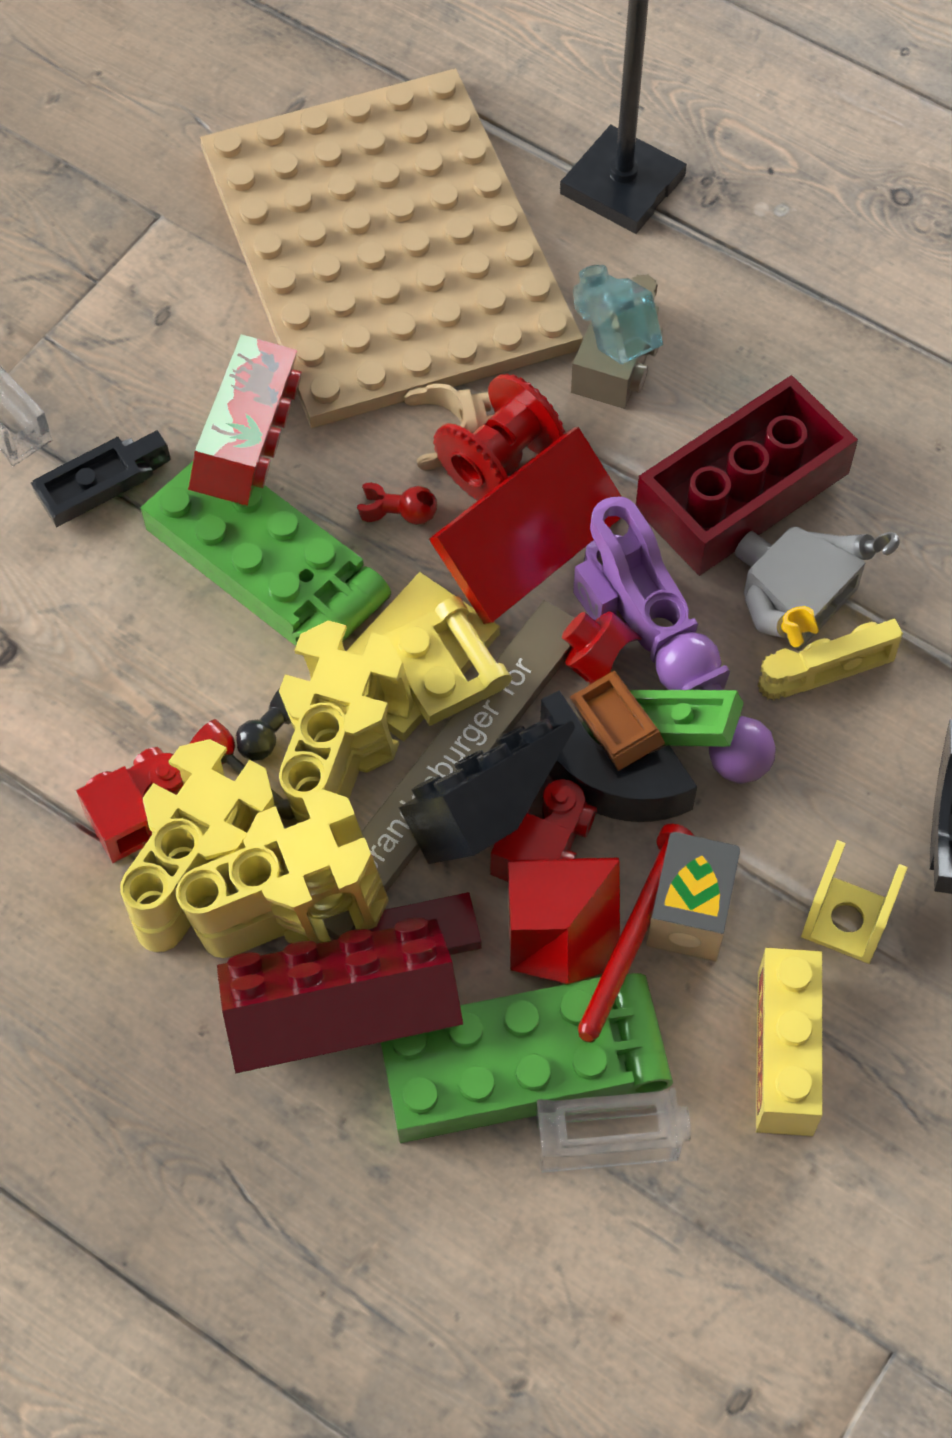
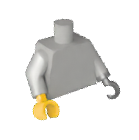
(804, 578)

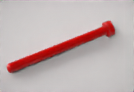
(627, 945)

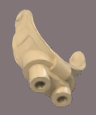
(468, 408)

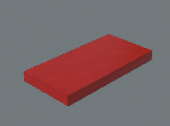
(526, 526)

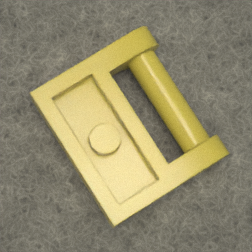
(431, 671)

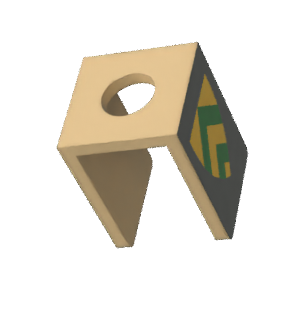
(693, 896)

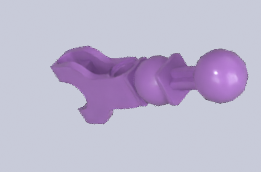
(681, 655)

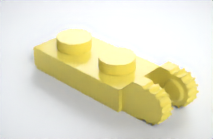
(828, 660)

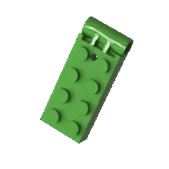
(267, 557)
(520, 1053)

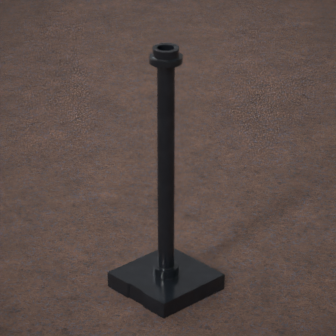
(619, 172)

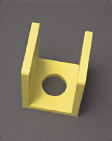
(835, 893)

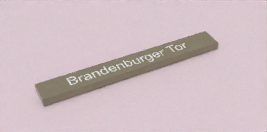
(532, 662)

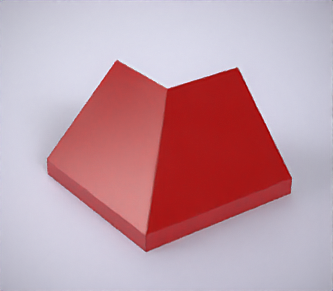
(563, 916)

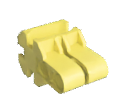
(340, 713)
(188, 831)
(285, 881)

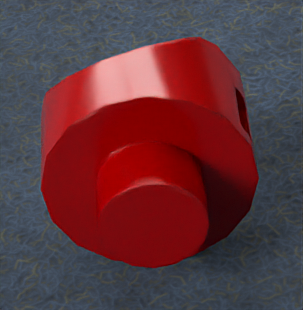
(596, 644)

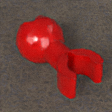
(415, 504)

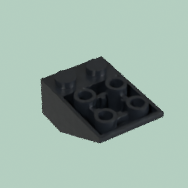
(485, 794)

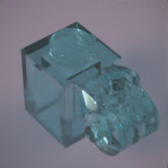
(619, 312)

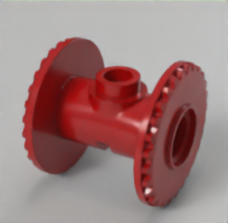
(495, 449)

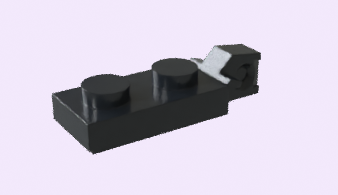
(99, 476)

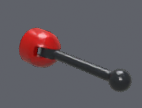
(219, 733)

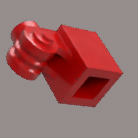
(116, 801)
(547, 838)

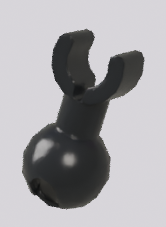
(257, 737)

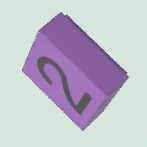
(594, 590)

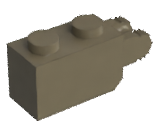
(602, 377)

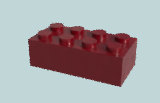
(745, 474)
(338, 994)

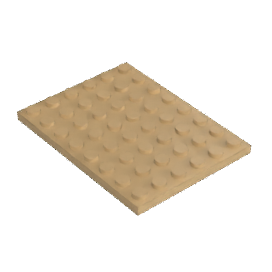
(388, 246)

